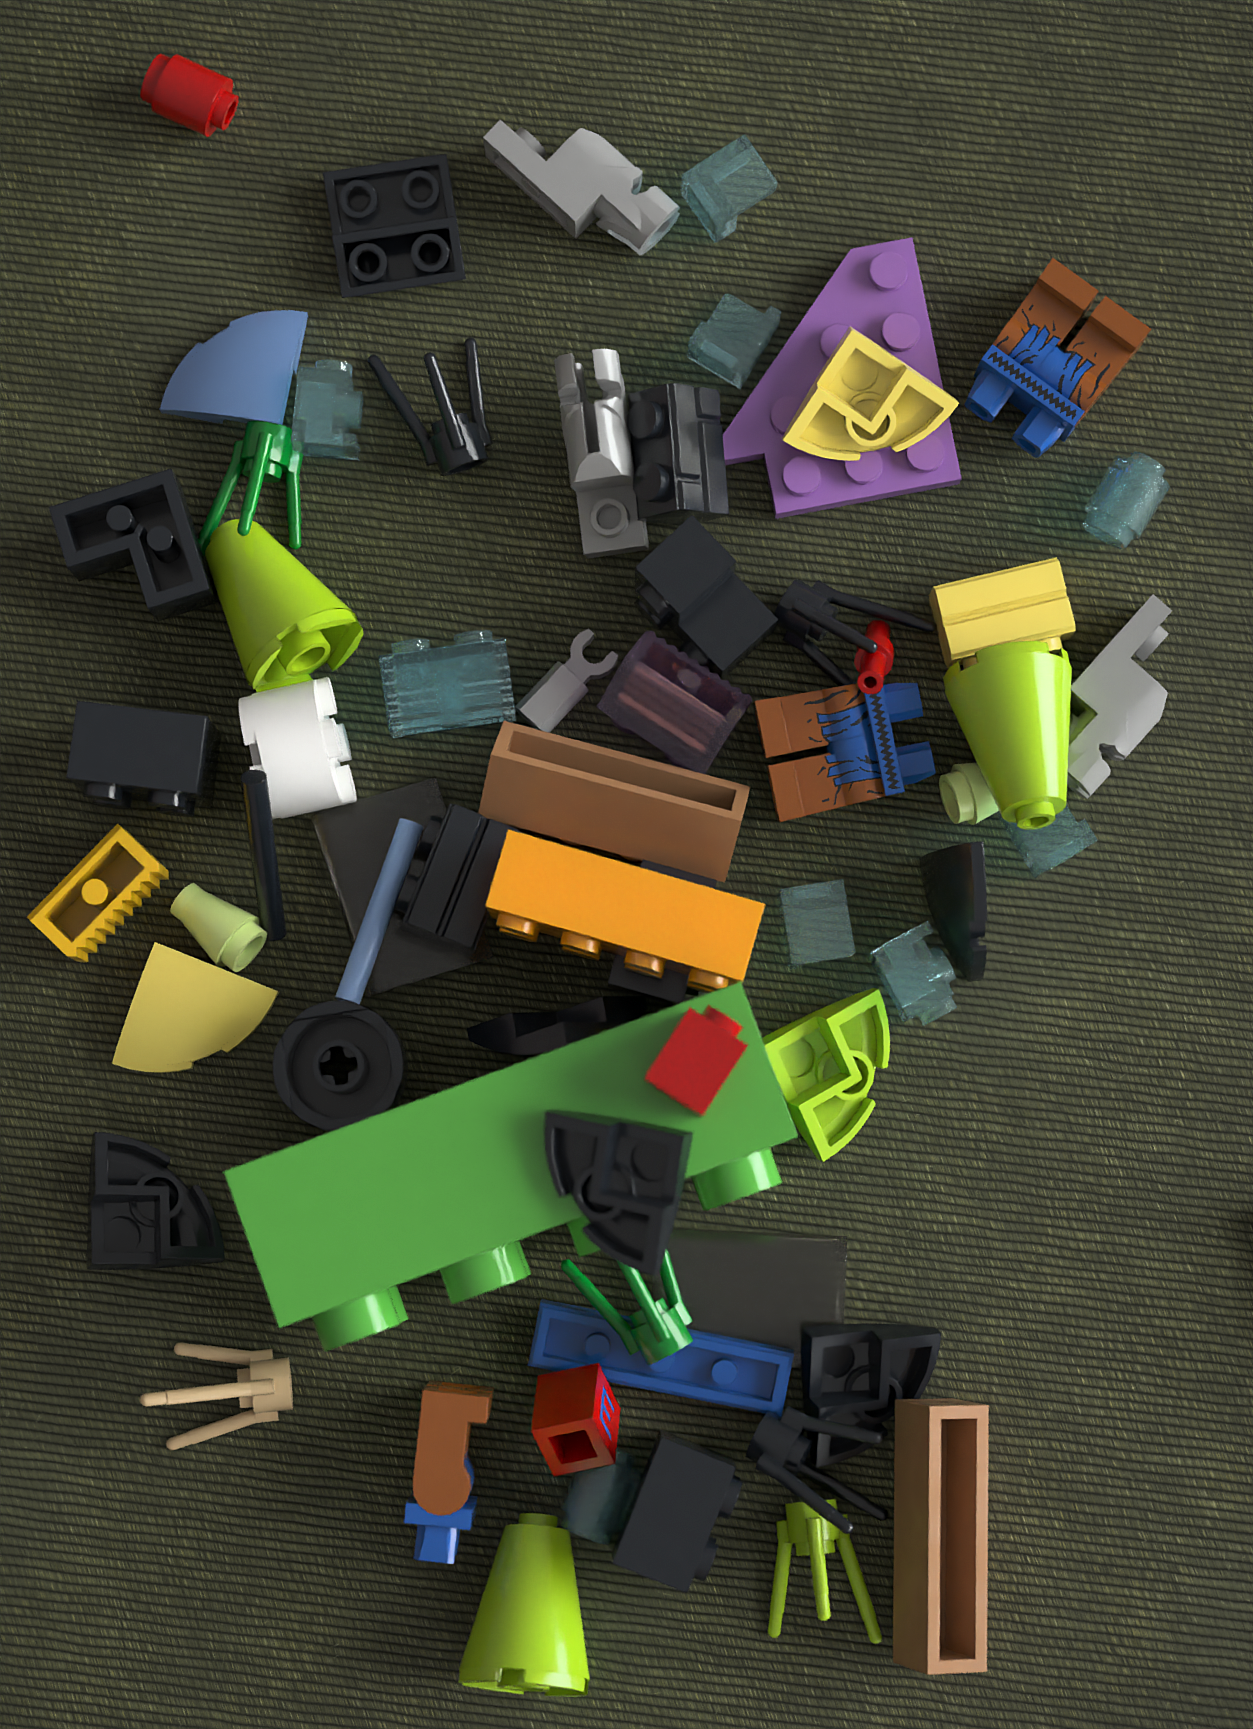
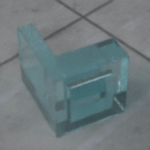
(727, 186)
(733, 339)
(1051, 844)
(815, 923)

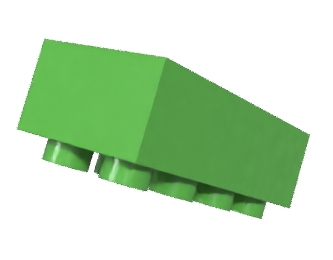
(469, 1174)

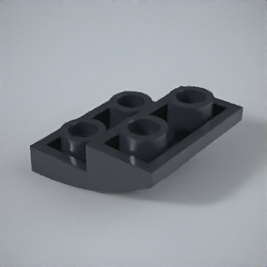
(394, 225)

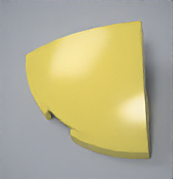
(866, 404)
(187, 1013)

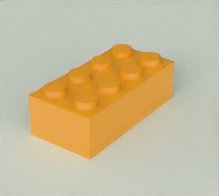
(623, 911)

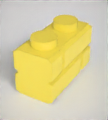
(1002, 609)

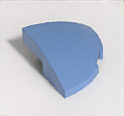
(240, 370)

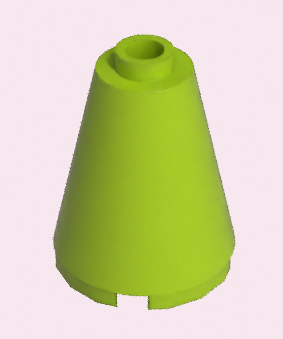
(277, 609)
(1017, 726)
(529, 1616)

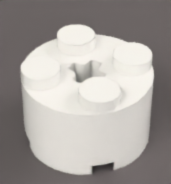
(298, 747)

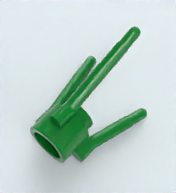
(264, 456)
(656, 1328)

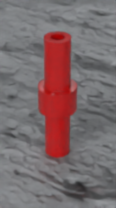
(874, 666)

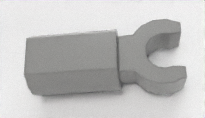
(563, 686)

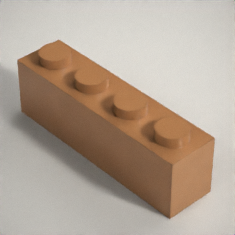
(613, 801)
(940, 1535)

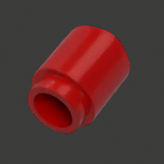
(189, 94)

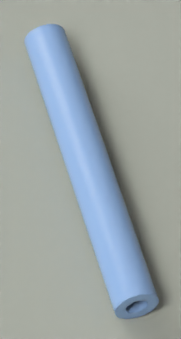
(379, 911)

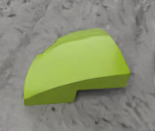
(829, 1066)

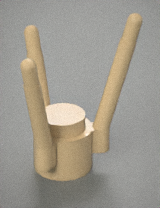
(262, 1386)

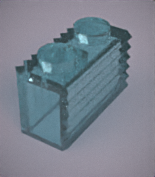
(447, 684)

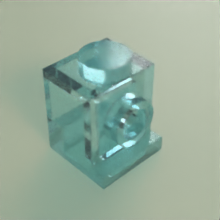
(326, 411)
(915, 975)

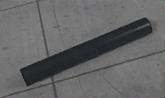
(263, 854)

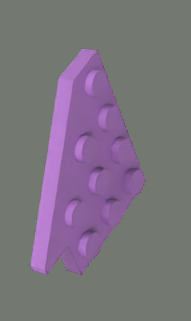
(884, 300)

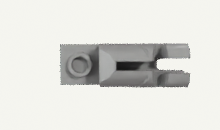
(583, 183)
(600, 456)
(1115, 700)

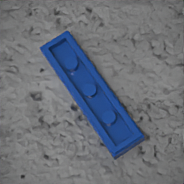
(706, 1370)

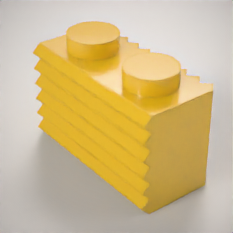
(98, 894)

